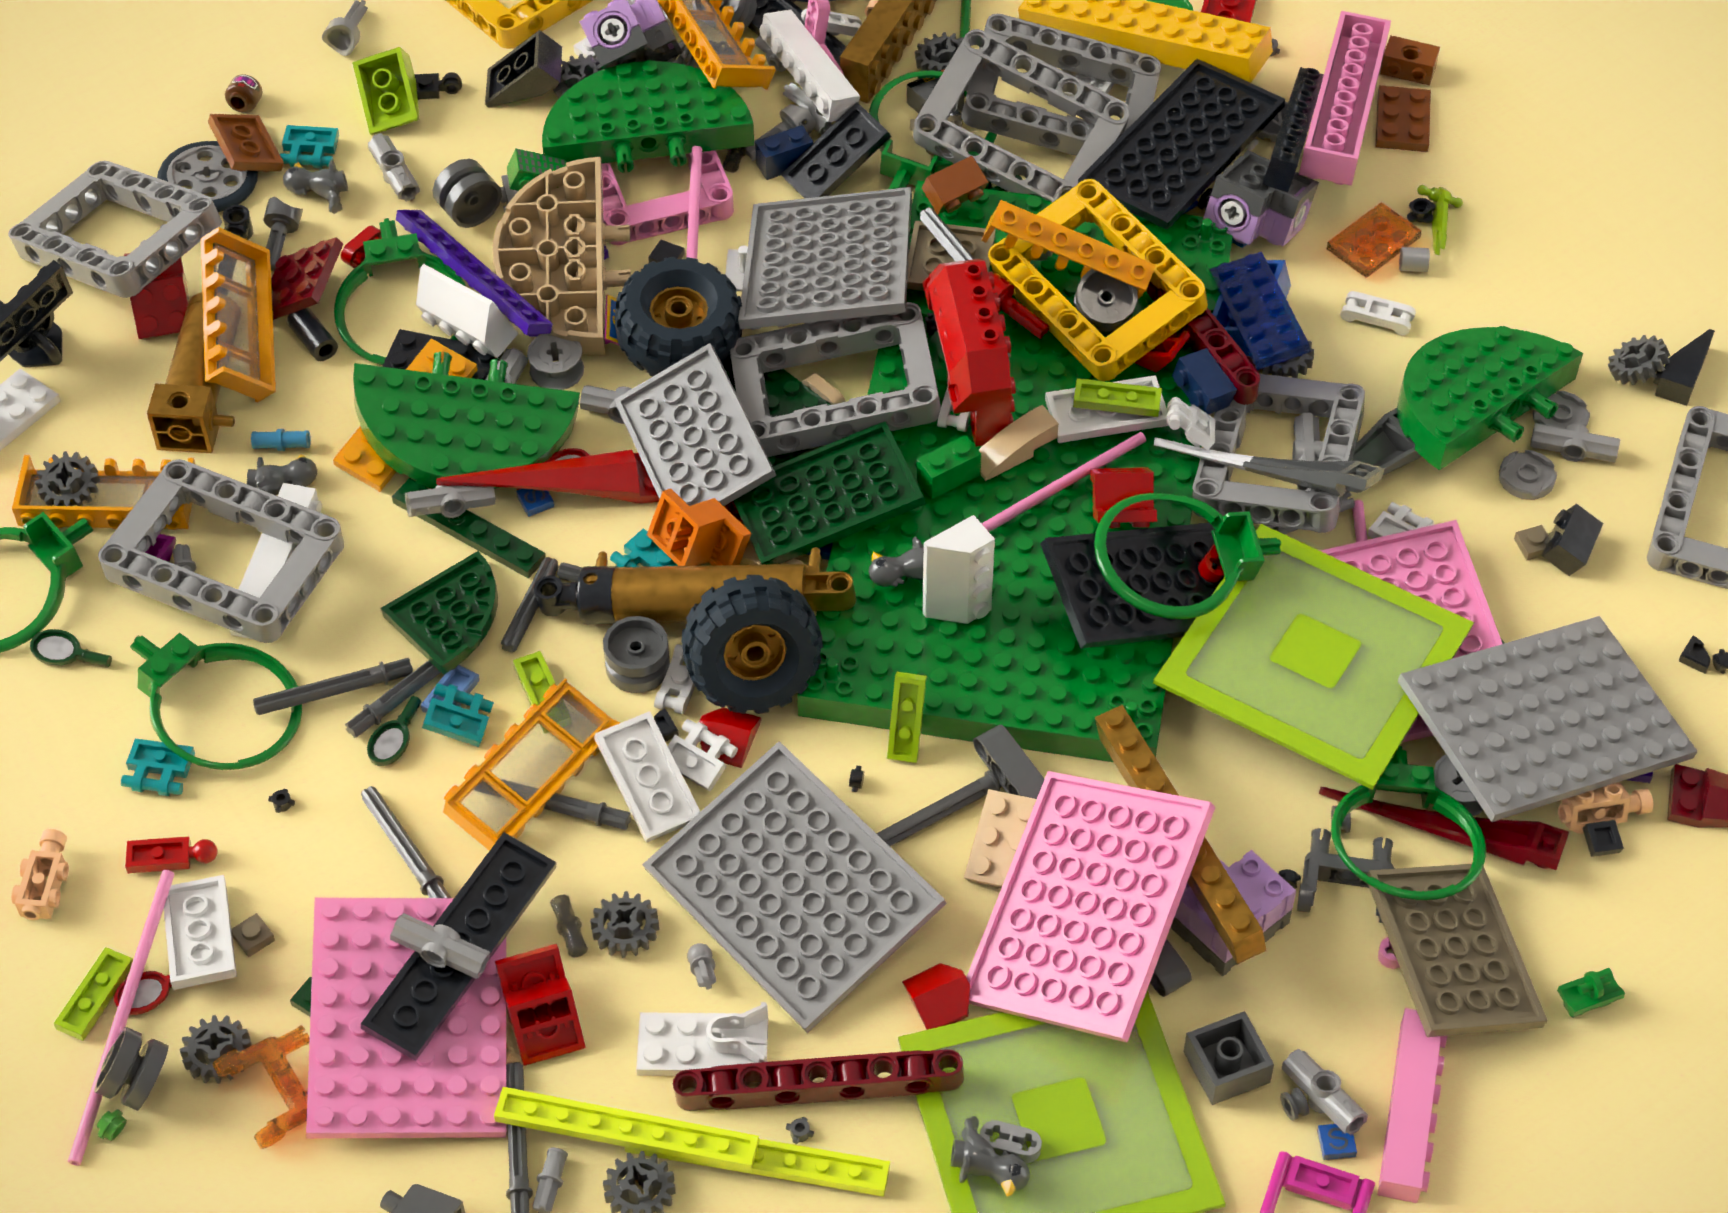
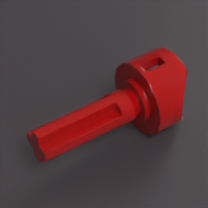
(1015, 309)

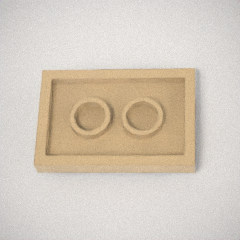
(998, 837)

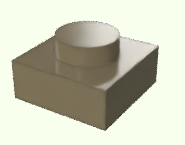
(1531, 541)
(252, 935)

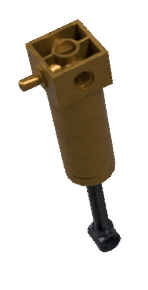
(184, 408)

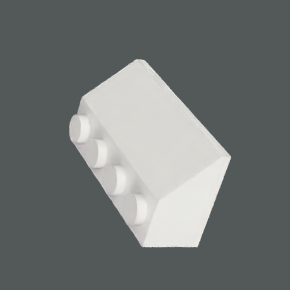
(463, 313)
(959, 573)

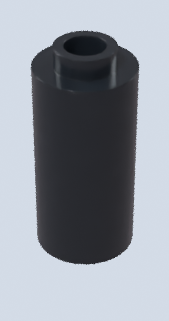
(312, 334)

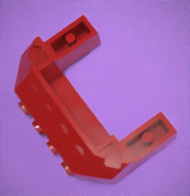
(973, 345)

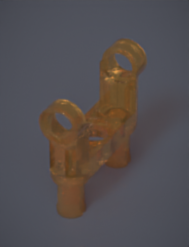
(272, 1055)

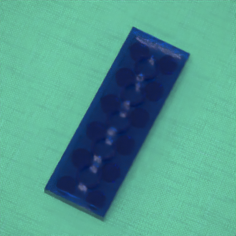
(1260, 310)

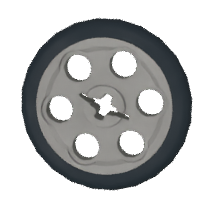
(219, 175)

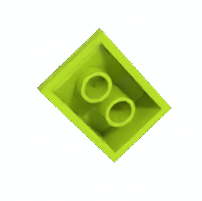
(387, 89)

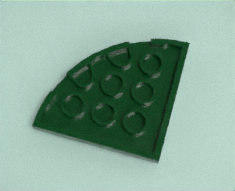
(448, 612)

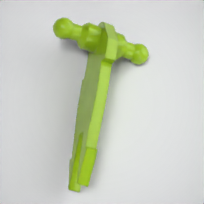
(1441, 198)

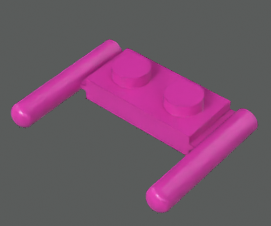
(1318, 1183)

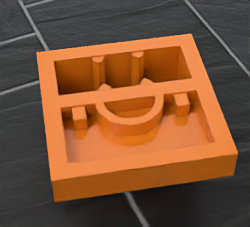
(697, 532)

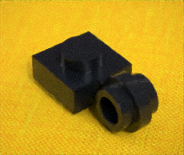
(430, 85)

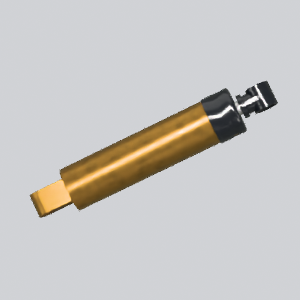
(669, 592)

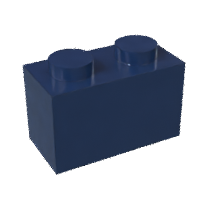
(780, 150)
(1204, 381)

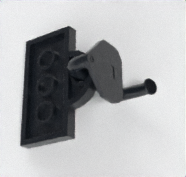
(28, 319)

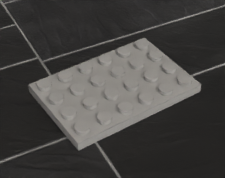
(695, 432)

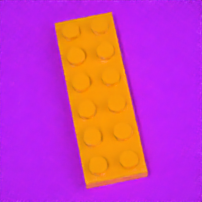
(359, 457)

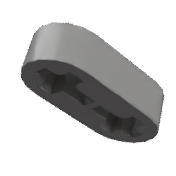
(1011, 1139)

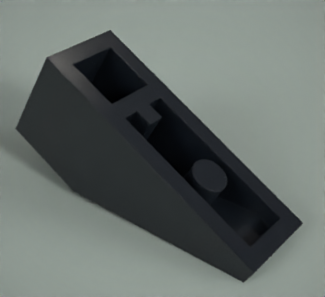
(1682, 371)

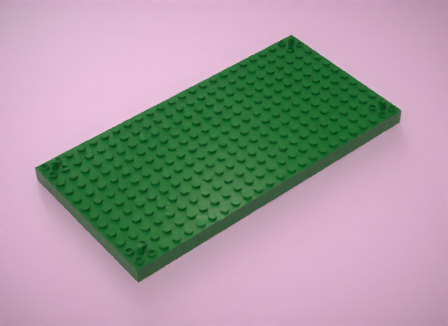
(1023, 656)

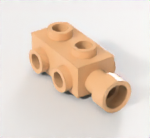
(1602, 805)
(36, 895)

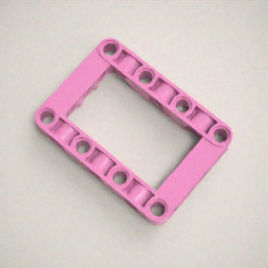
(672, 211)

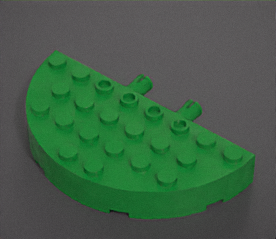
(645, 114)
(1477, 385)
(457, 424)

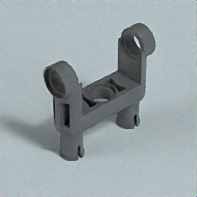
(1330, 868)

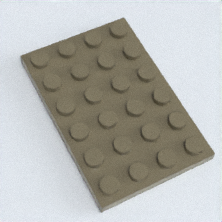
(1457, 953)

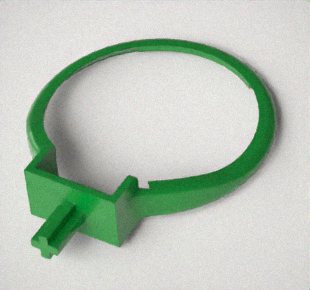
(899, 168)
(380, 251)
(1235, 542)
(58, 555)
(174, 656)
(1414, 779)

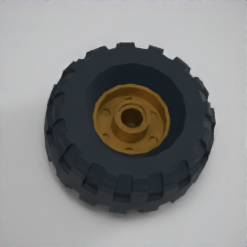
(676, 311)
(751, 644)

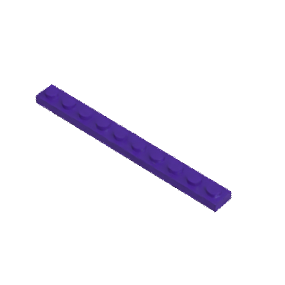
(474, 272)

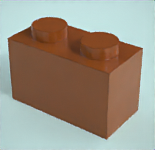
(955, 185)

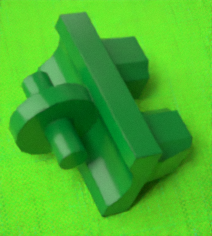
(1590, 992)

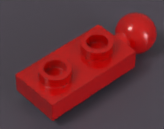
(167, 854)

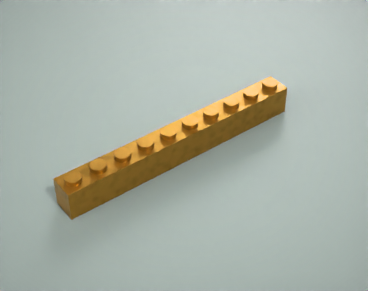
(1208, 877)

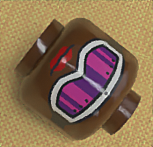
(243, 93)

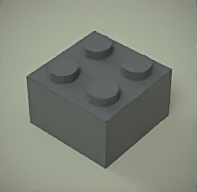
(1228, 1057)

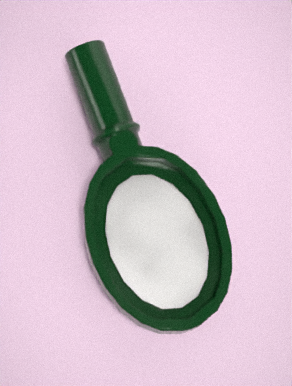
(62, 648)
(392, 737)

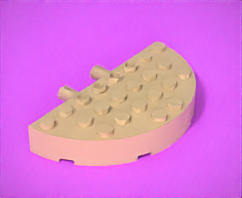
(554, 251)

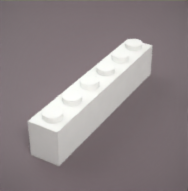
(808, 64)
(271, 552)

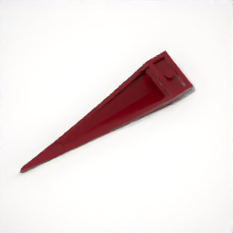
(1698, 797)
(1503, 838)

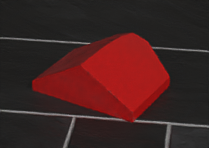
(1164, 352)
(736, 727)
(939, 995)

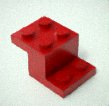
(161, 303)
(1116, 484)
(540, 1004)

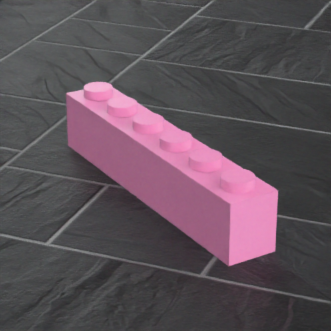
(1410, 1111)

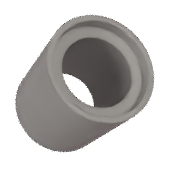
(1414, 259)

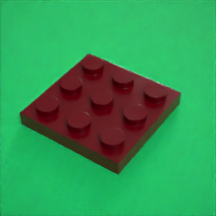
(303, 277)

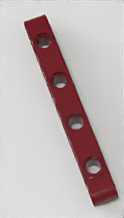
(1208, 333)
(844, 1076)

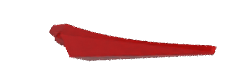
(605, 475)

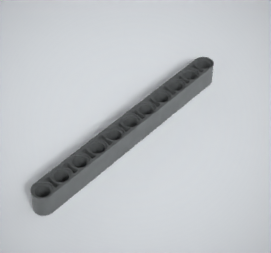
(1022, 778)

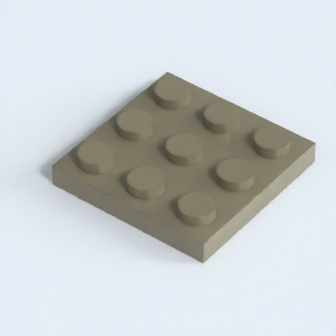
(928, 253)

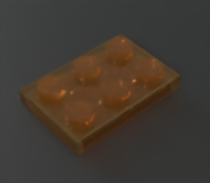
(1373, 239)

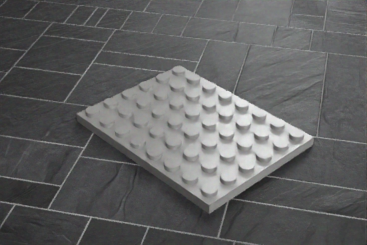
(827, 259)
(1546, 717)
(794, 886)

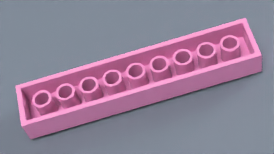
(1345, 98)

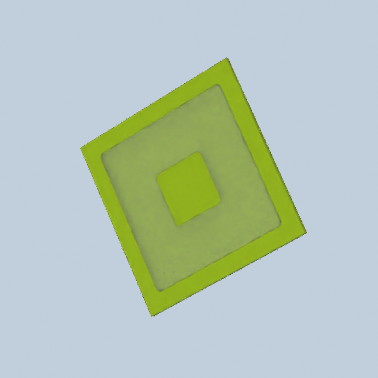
(1314, 658)
(1104, 1108)

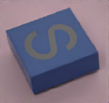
(534, 500)
(1335, 1142)

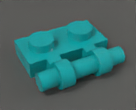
(312, 140)
(643, 551)
(456, 721)
(156, 758)

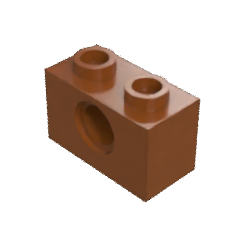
(1410, 60)

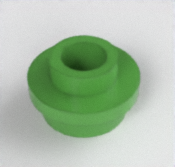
(111, 1125)

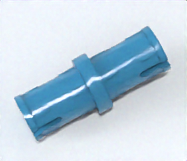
(281, 439)

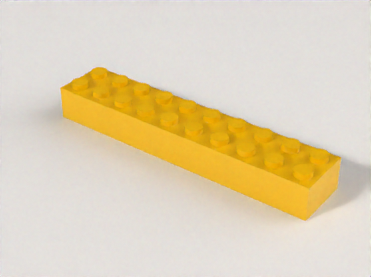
(1160, 30)

